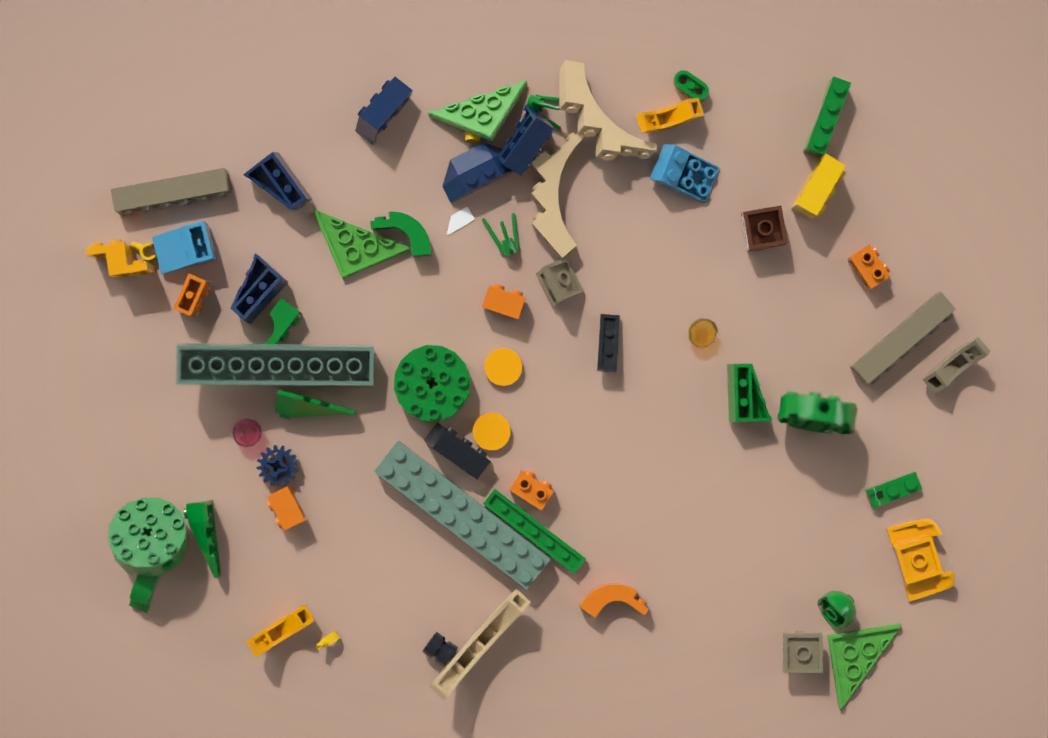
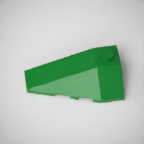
(296, 405)
(202, 523)

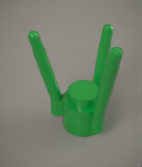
(537, 103)
(508, 245)

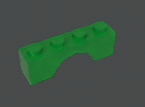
(827, 117)
(283, 316)

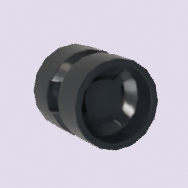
(440, 649)

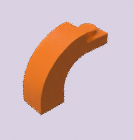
(609, 592)

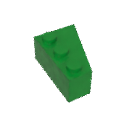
(744, 395)

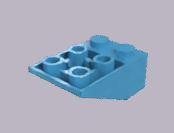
(684, 172)
(184, 247)

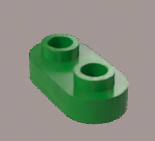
(691, 85)

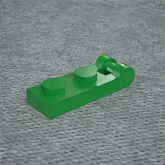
(894, 489)

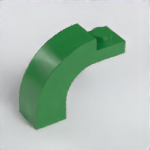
(418, 237)
(143, 592)

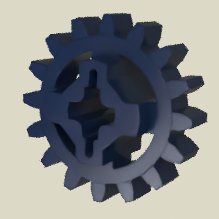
(273, 477)

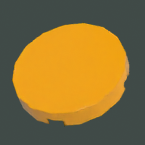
(503, 367)
(491, 431)

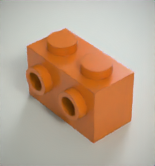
(869, 267)
(191, 296)
(504, 302)
(531, 489)
(286, 508)

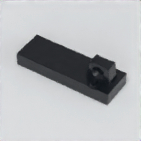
(608, 343)

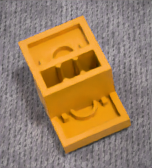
(120, 259)

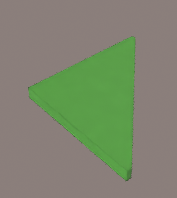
(482, 113)
(355, 247)
(855, 655)

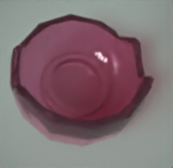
(246, 432)

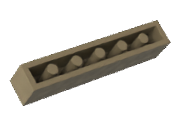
(170, 191)
(902, 338)

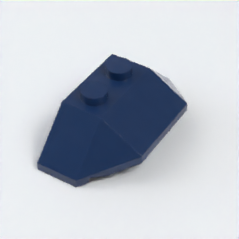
(473, 171)

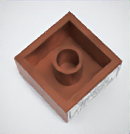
(764, 228)

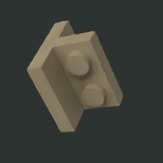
(559, 281)
(802, 652)

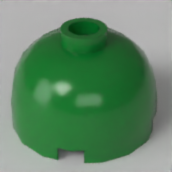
(838, 608)

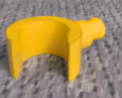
(141, 248)
(328, 640)

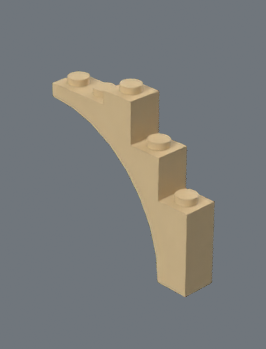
(610, 139)
(550, 169)
(479, 643)

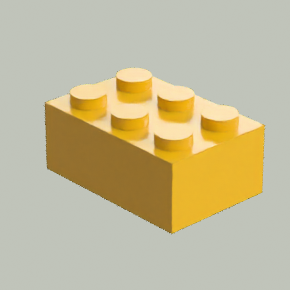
(819, 187)

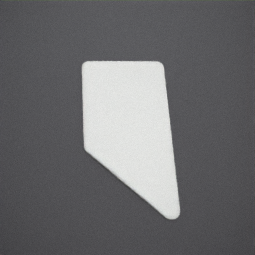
(459, 220)

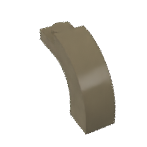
(955, 364)

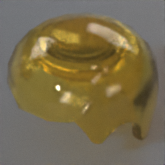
(702, 332)

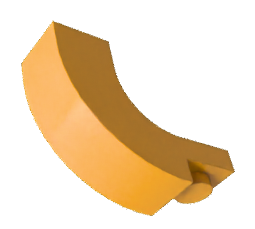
(670, 117)
(280, 630)

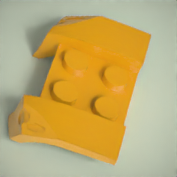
(919, 558)

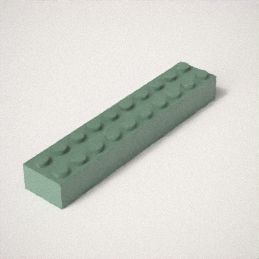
(274, 364)
(462, 514)

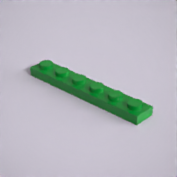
(534, 531)

